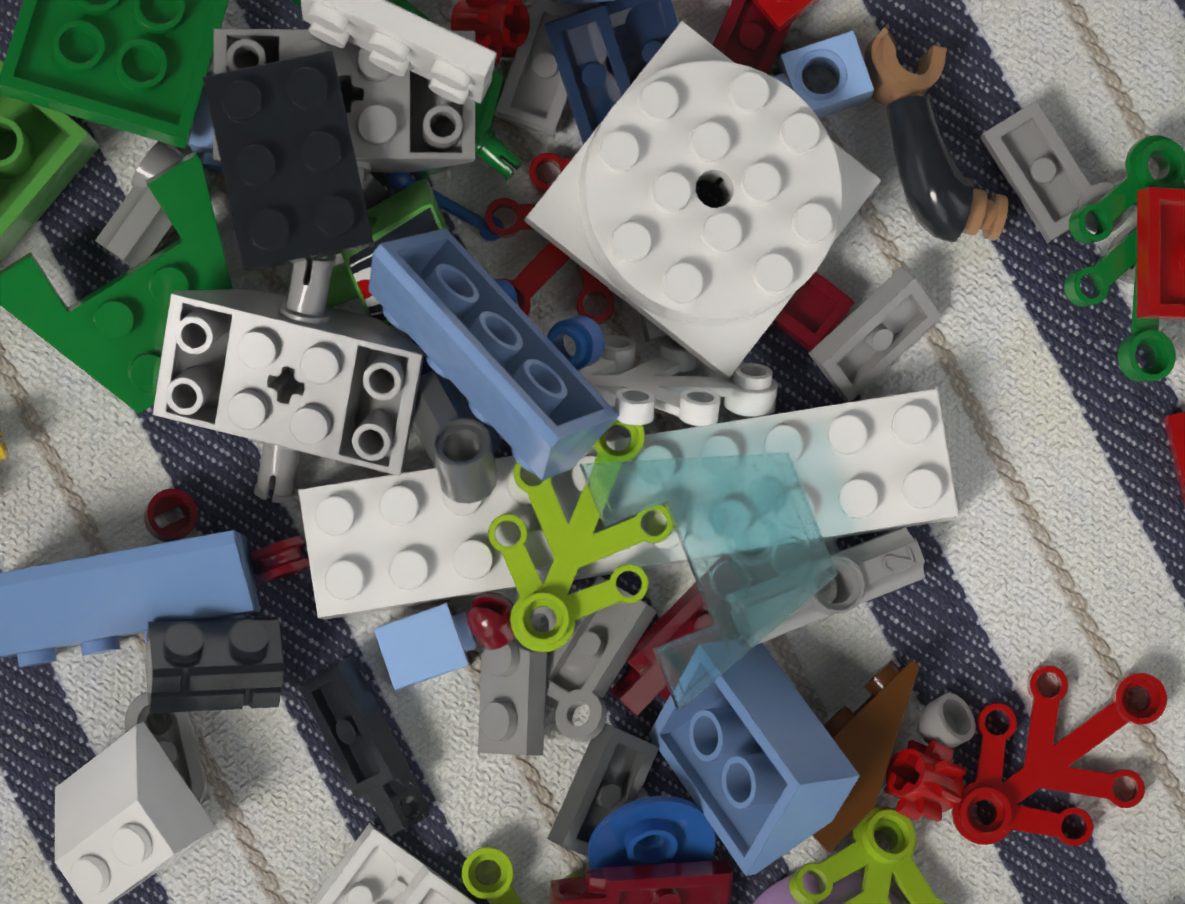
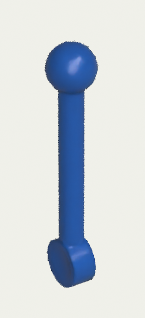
(403, 180)

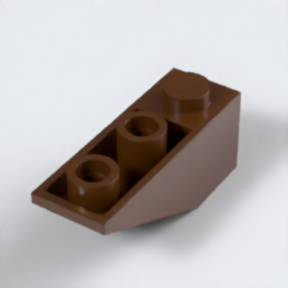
(868, 743)

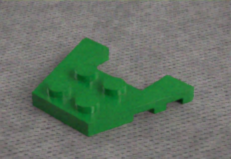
(122, 325)

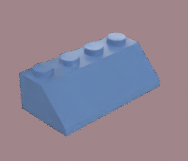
(489, 351)
(119, 592)

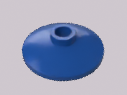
(652, 833)

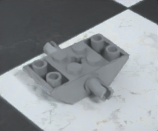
(396, 124)
(231, 374)

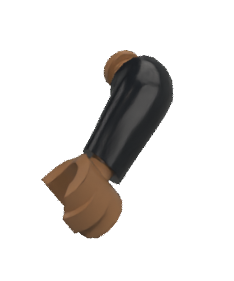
(931, 181)

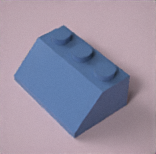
(755, 760)

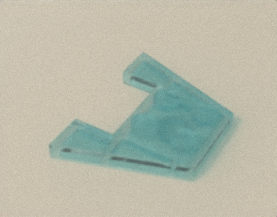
(745, 543)

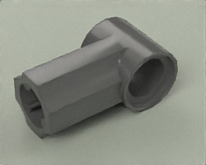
(453, 436)

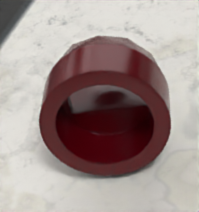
(164, 503)
(490, 620)

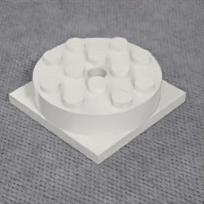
(692, 269)

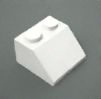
(124, 818)

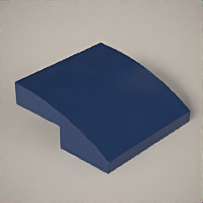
(605, 51)

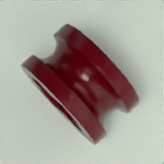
(280, 559)

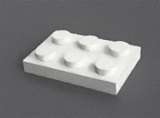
(405, 42)

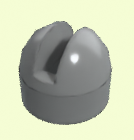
(947, 721)

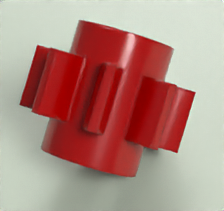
(496, 23)
(924, 780)

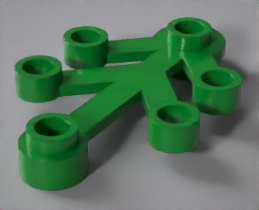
(1144, 332)

